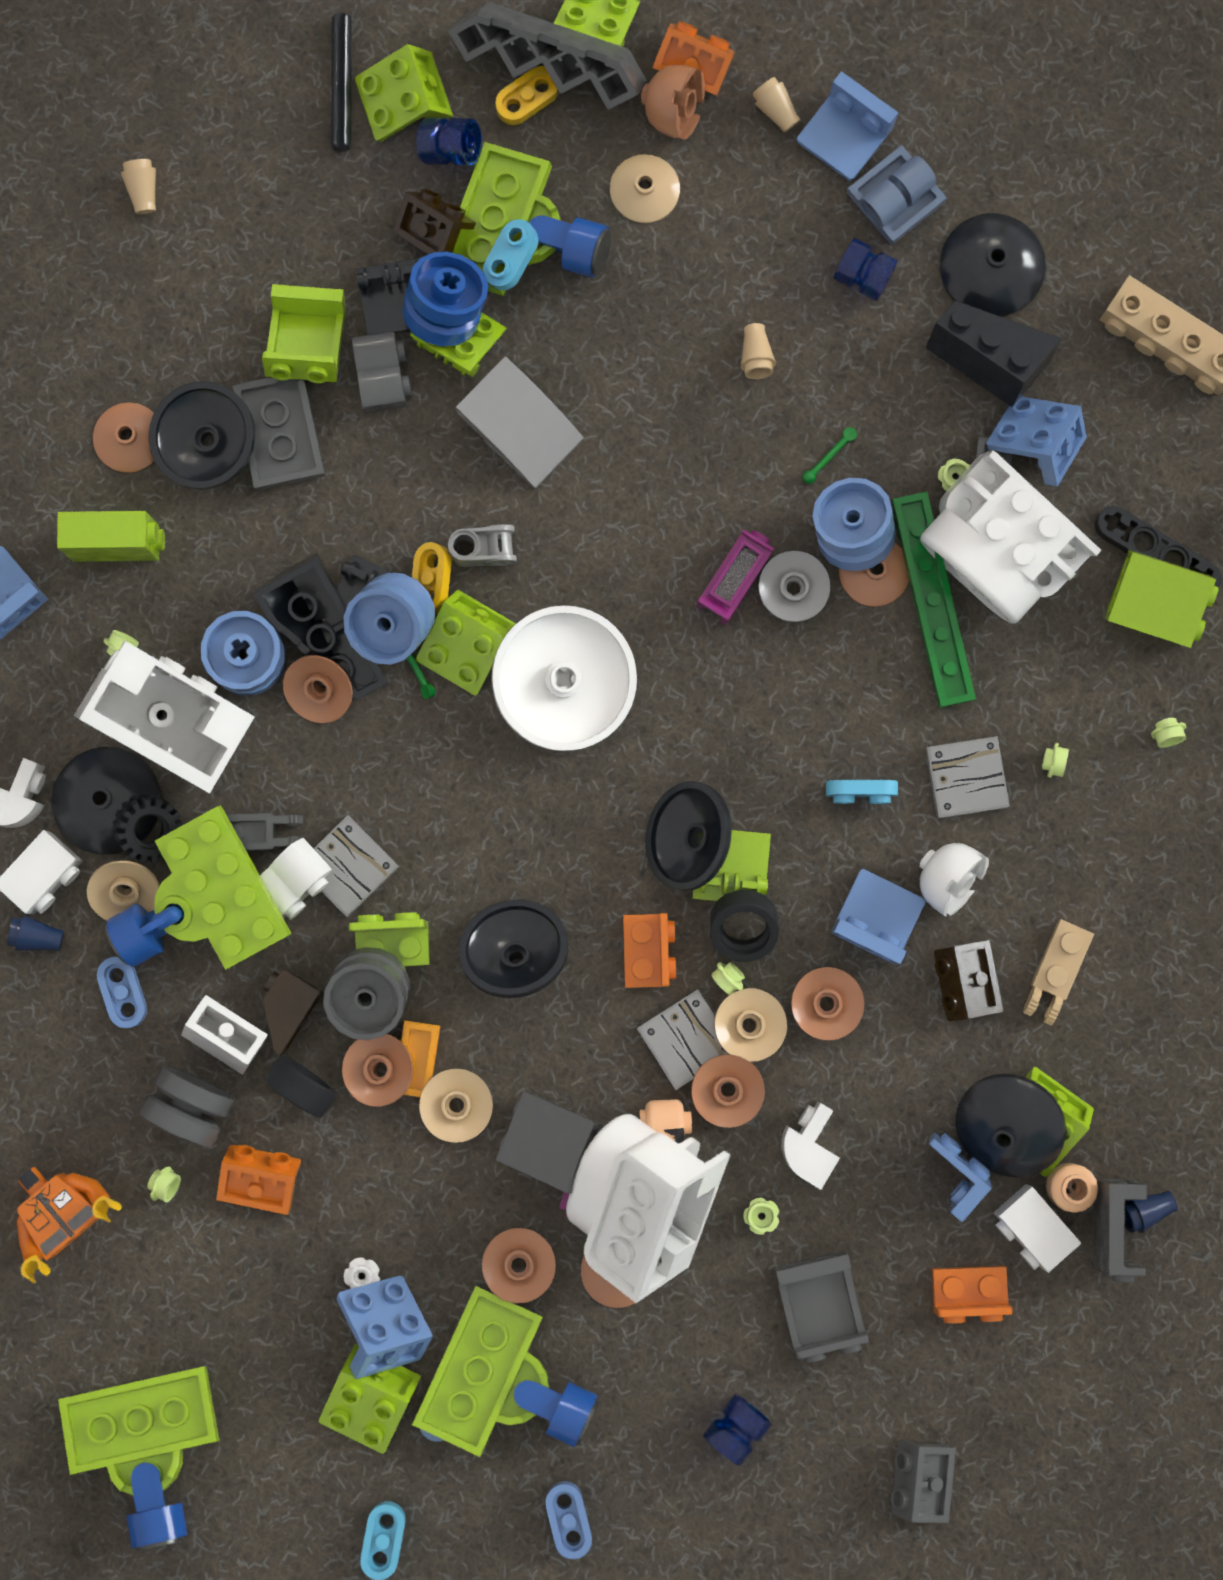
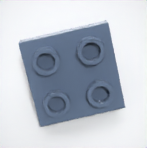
(897, 194)

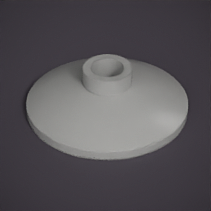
(799, 569)

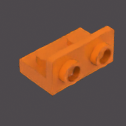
(685, 47)
(647, 950)
(258, 1179)
(970, 1292)

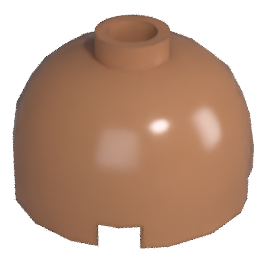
(672, 100)

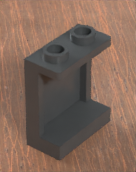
(546, 1141)
(1109, 1228)
(821, 1306)

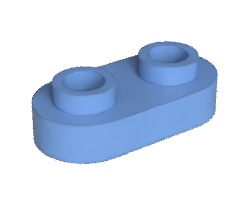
(120, 993)
(567, 1519)

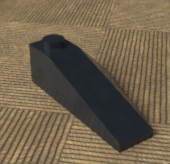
(310, 614)

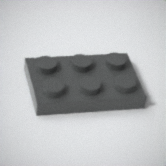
(285, 432)

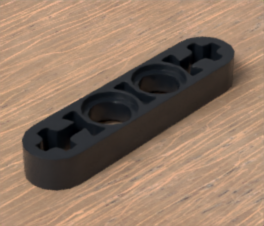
(1160, 542)

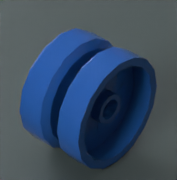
(444, 298)

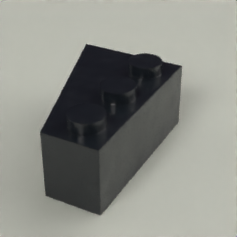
(992, 350)

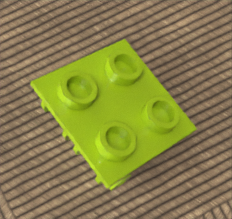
(599, 18)
(469, 353)
(743, 869)

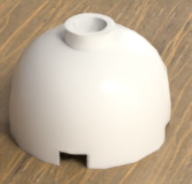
(950, 875)

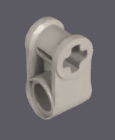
(485, 546)

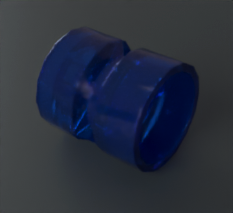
(449, 141)
(865, 269)
(737, 1429)

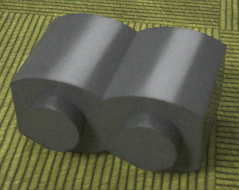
(380, 372)

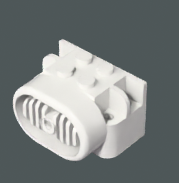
(1005, 538)
(195, 726)
(642, 1201)

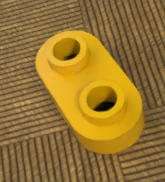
(524, 94)
(433, 578)

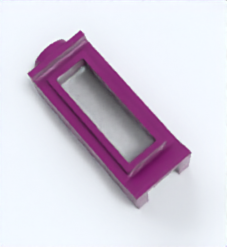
(736, 575)

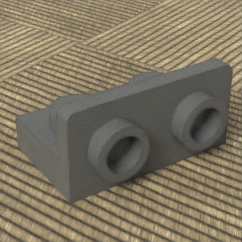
(923, 1482)

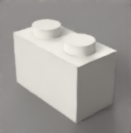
(39, 873)
(224, 1034)
(1036, 1228)

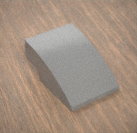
(519, 422)

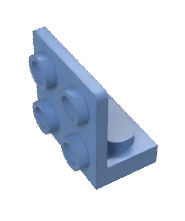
(848, 127)
(1041, 431)
(17, 594)
(878, 917)
(965, 1194)
(384, 1325)

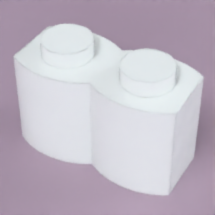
(295, 876)

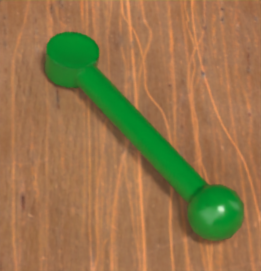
(848, 435)
(427, 690)

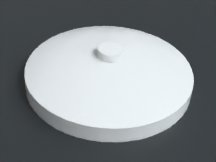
(564, 678)

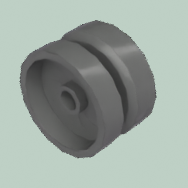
(366, 993)
(185, 1111)

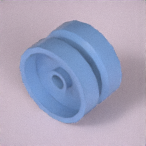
(854, 524)
(389, 618)
(232, 635)

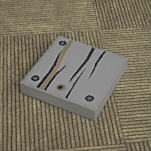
(967, 777)
(356, 865)
(682, 1038)

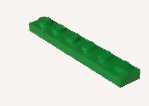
(933, 603)

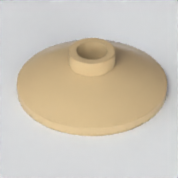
(644, 204)
(107, 895)
(768, 1019)
(436, 1109)

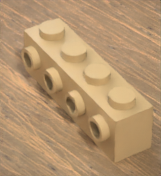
(1168, 333)

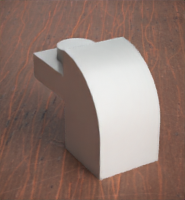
(17, 804)
(802, 1153)

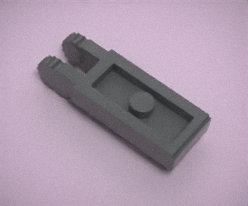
(258, 830)

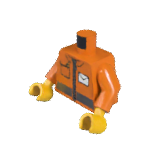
(57, 1215)

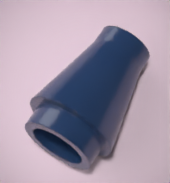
(33, 935)
(1143, 1214)

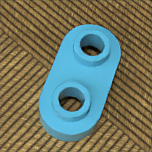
(512, 254)
(877, 790)
(382, 1539)

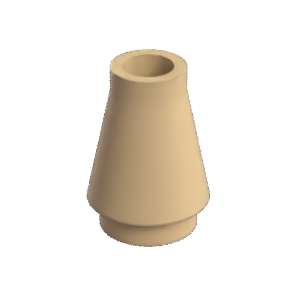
(776, 104)
(140, 183)
(756, 354)

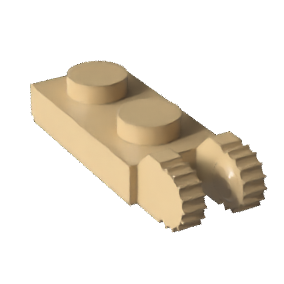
(1058, 968)

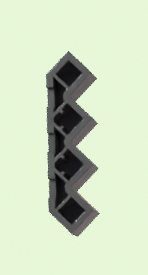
(566, 53)

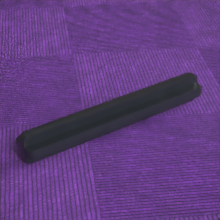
(341, 82)

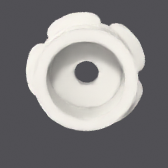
(359, 1265)

